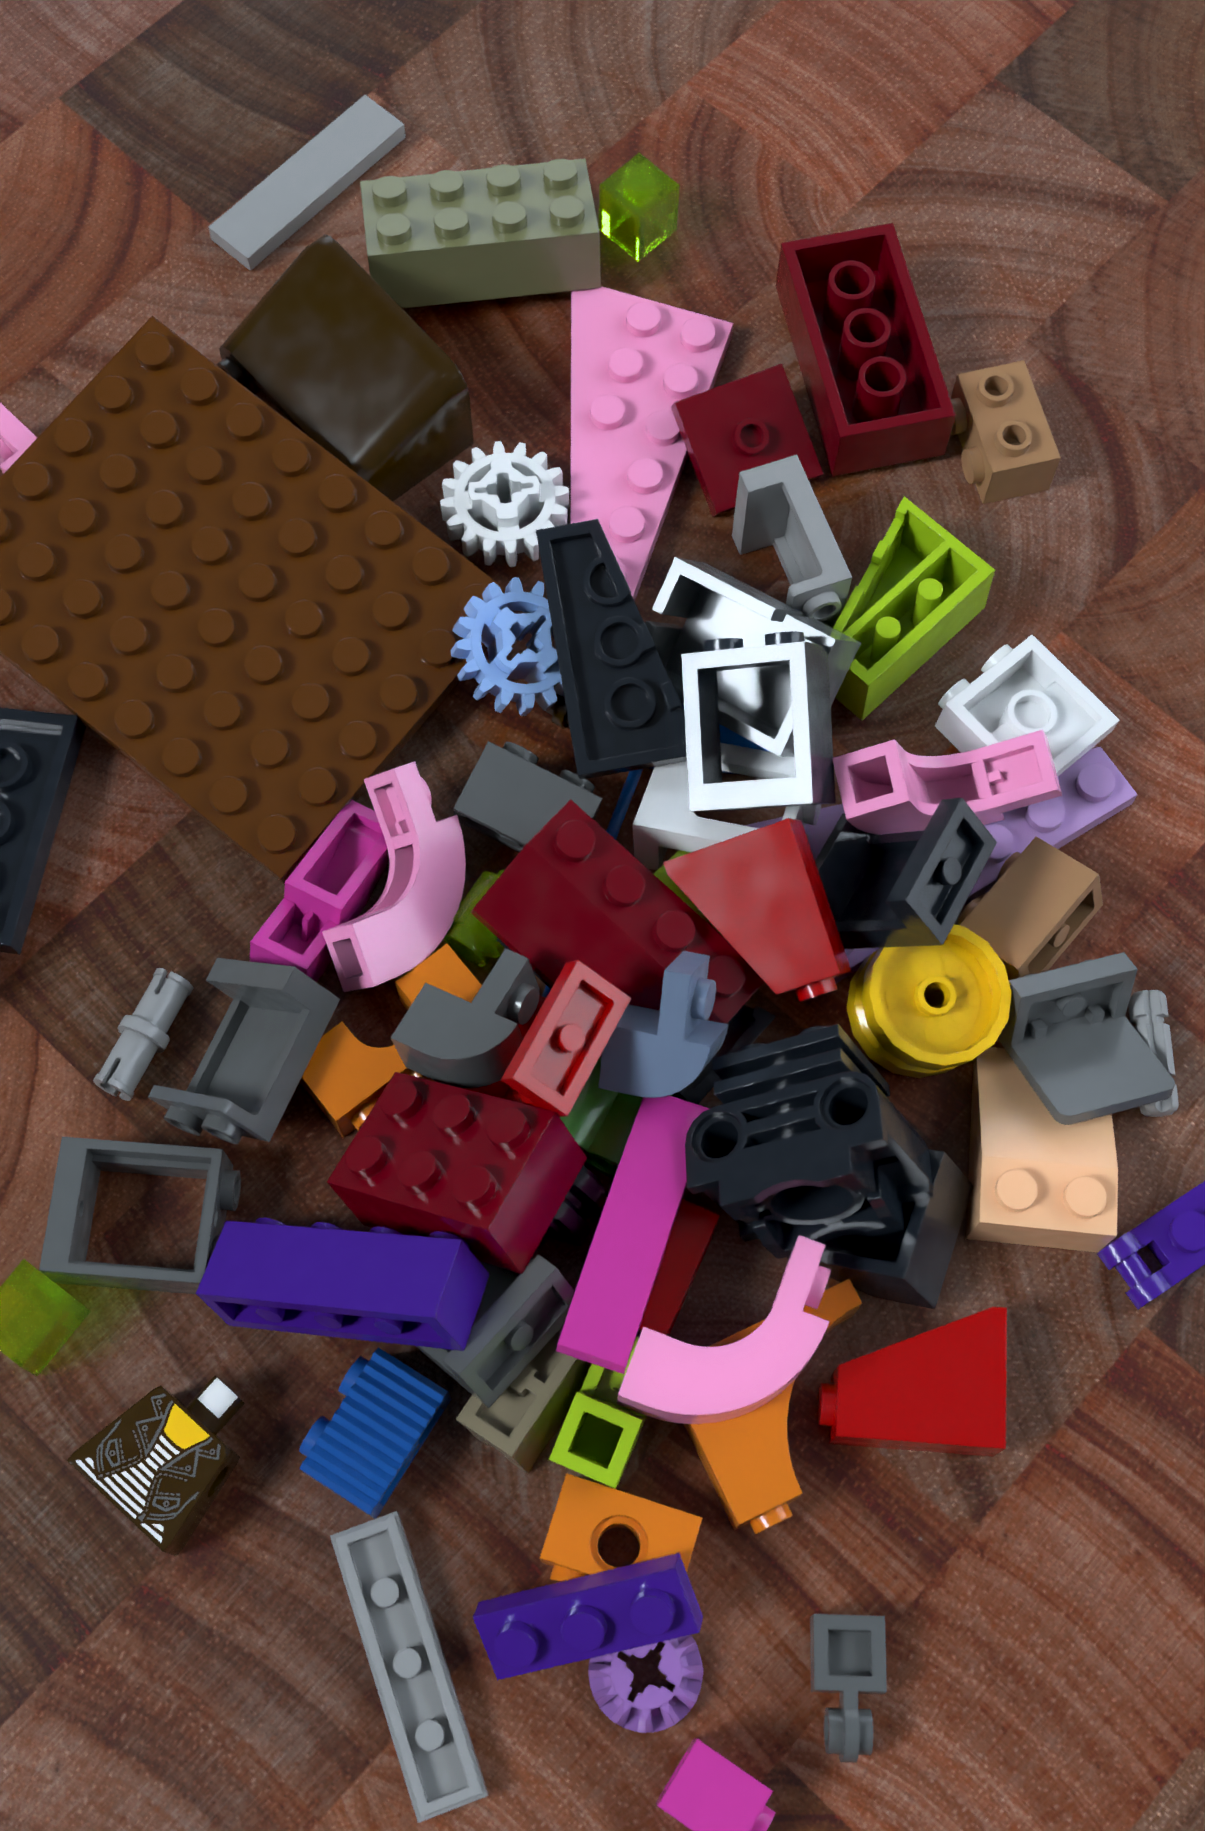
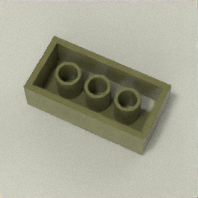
(482, 233)

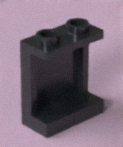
(903, 884)

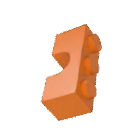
(350, 1076)

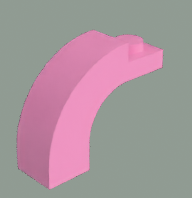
(899, 791)
(420, 888)
(727, 1381)

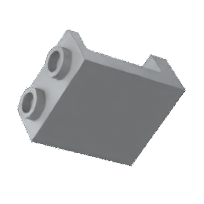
(781, 510)

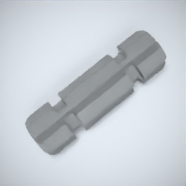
(1148, 1013)

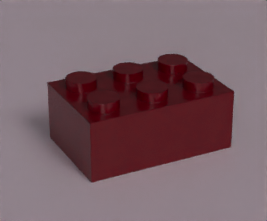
(460, 1167)

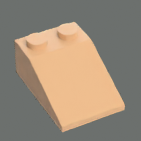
(1034, 1175)

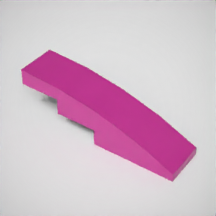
(630, 1236)

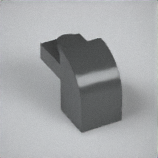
(469, 1041)

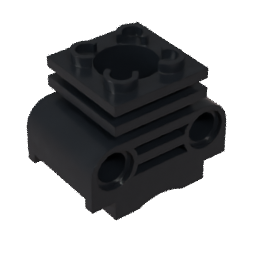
(806, 1143)

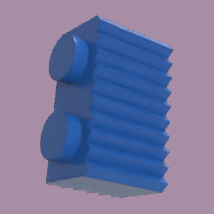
(373, 1431)

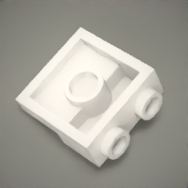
(1023, 694)

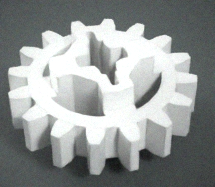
(503, 502)

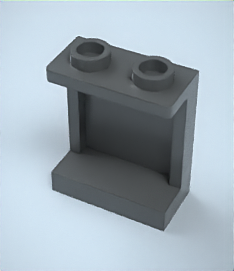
(254, 1054)
(510, 1328)

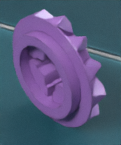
(654, 1707)

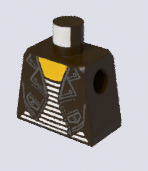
(164, 1461)

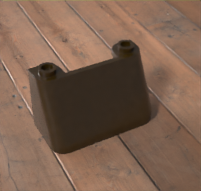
(352, 371)

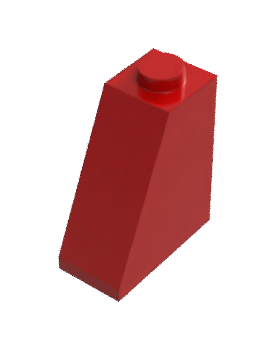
(768, 906)
(925, 1392)

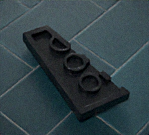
(611, 675)
(35, 776)

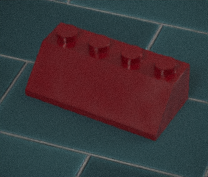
(593, 902)

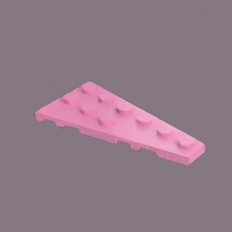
(625, 444)

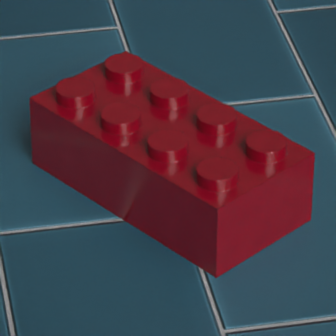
(864, 349)

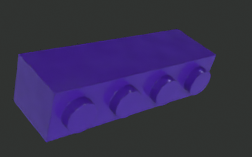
(345, 1283)

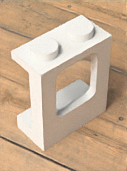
(665, 812)

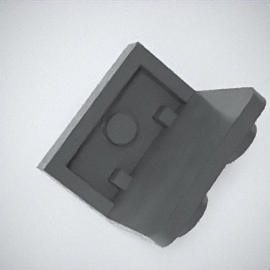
(1078, 1045)

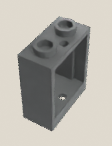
(74, 1203)

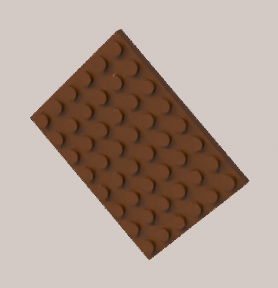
(224, 597)

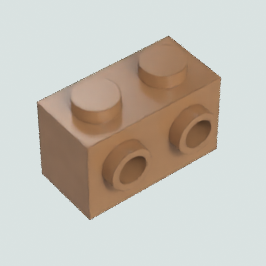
(1003, 433)
(1035, 908)

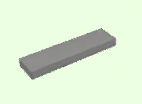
(307, 182)
(409, 1667)

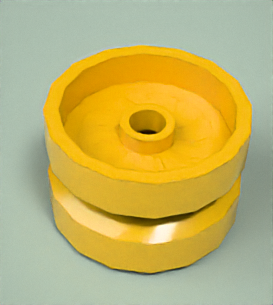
(966, 997)

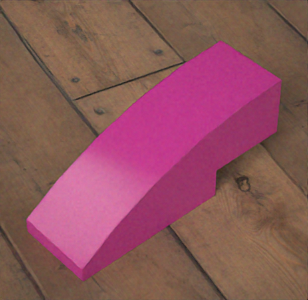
(324, 892)

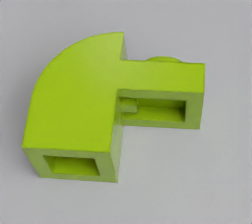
(597, 1431)

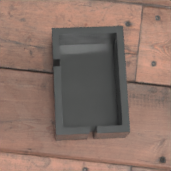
(718, 606)

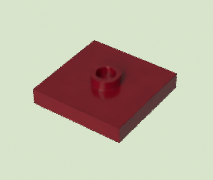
(741, 429)

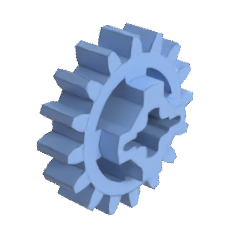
(499, 631)

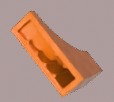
(750, 1453)

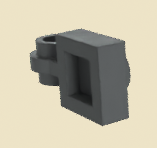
(850, 1661)

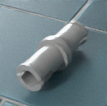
(143, 1034)

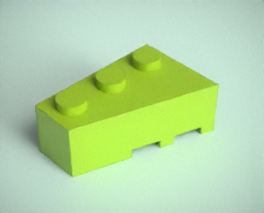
(908, 605)

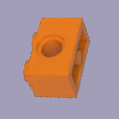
(591, 1509)

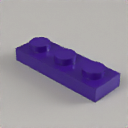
(588, 1616)

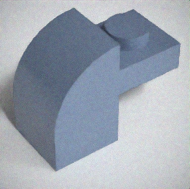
(665, 1049)

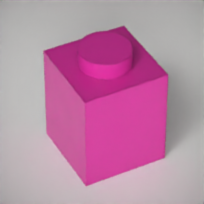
(715, 1794)

